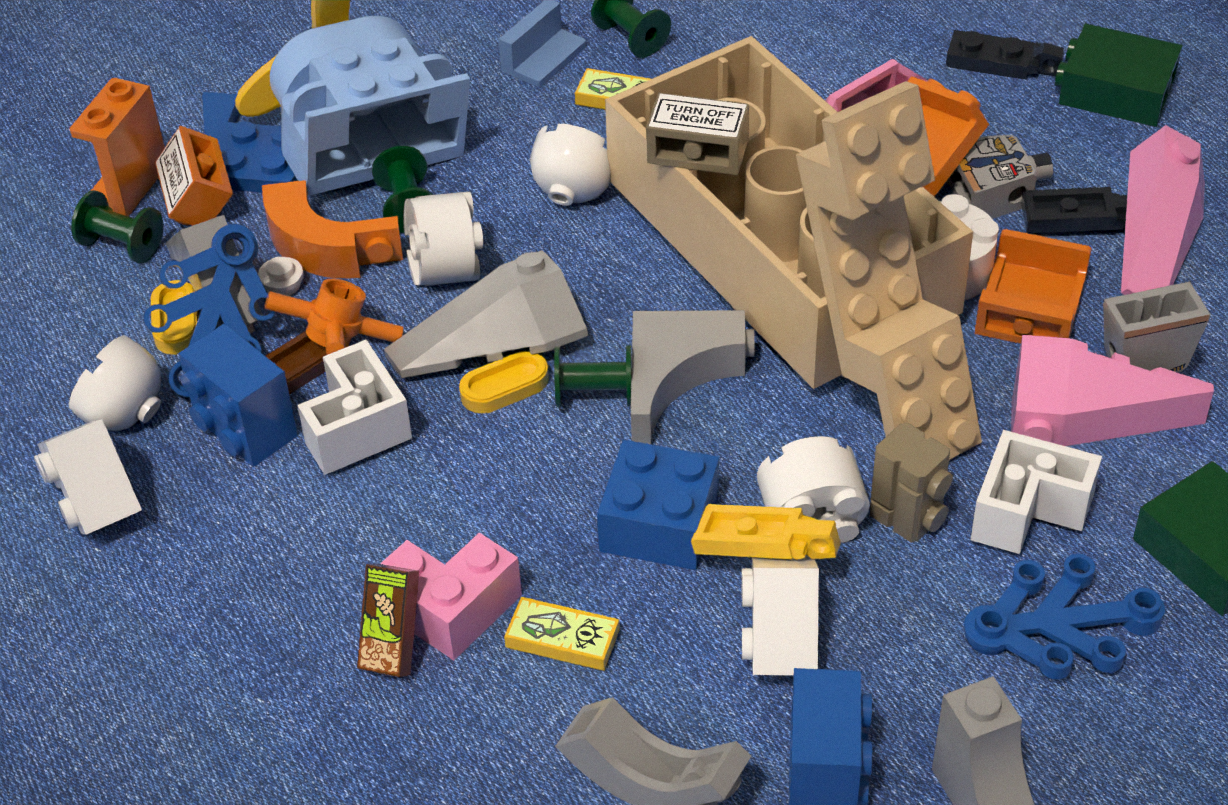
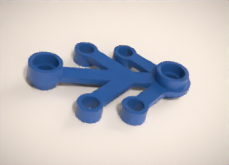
(215, 298)
(1059, 621)

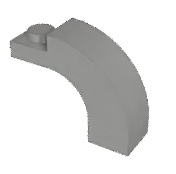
(642, 767)

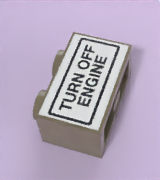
(697, 133)

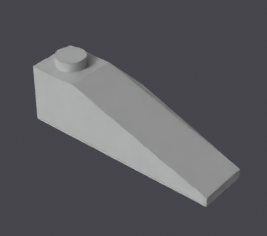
(505, 311)

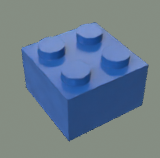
(238, 395)
(656, 503)
(829, 738)

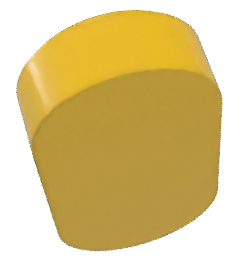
(180, 332)
(503, 382)

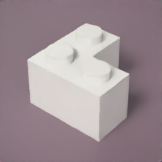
(359, 412)
(90, 477)
(1029, 482)
(783, 615)

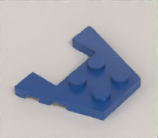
(248, 149)

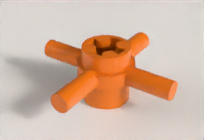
(334, 315)

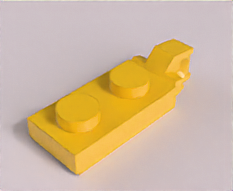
(764, 533)

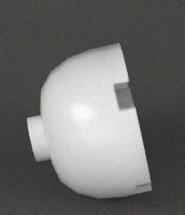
(570, 164)
(120, 388)

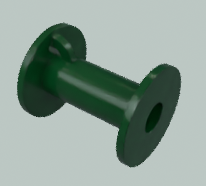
(646, 31)
(400, 171)
(96, 219)
(592, 376)

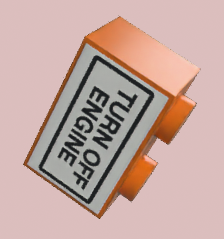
(193, 177)

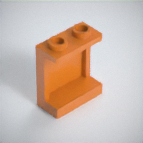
(951, 127)
(125, 139)
(1032, 288)

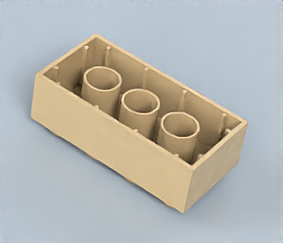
(754, 227)

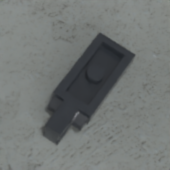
(1002, 55)
(1073, 210)

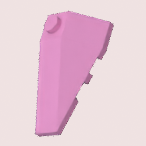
(1161, 209)
(1085, 397)

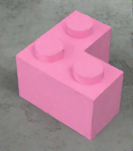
(463, 595)

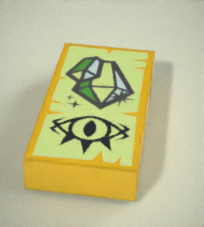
(600, 85)
(562, 633)

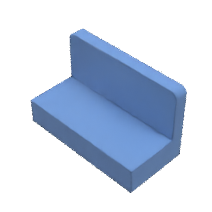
(538, 45)

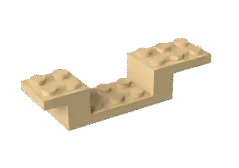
(869, 270)

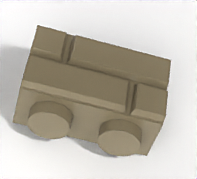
(910, 482)

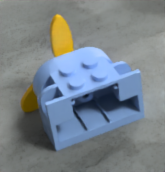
(355, 93)

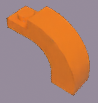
(322, 244)

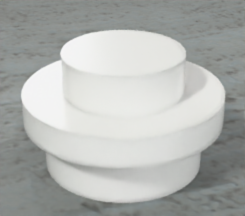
(281, 275)

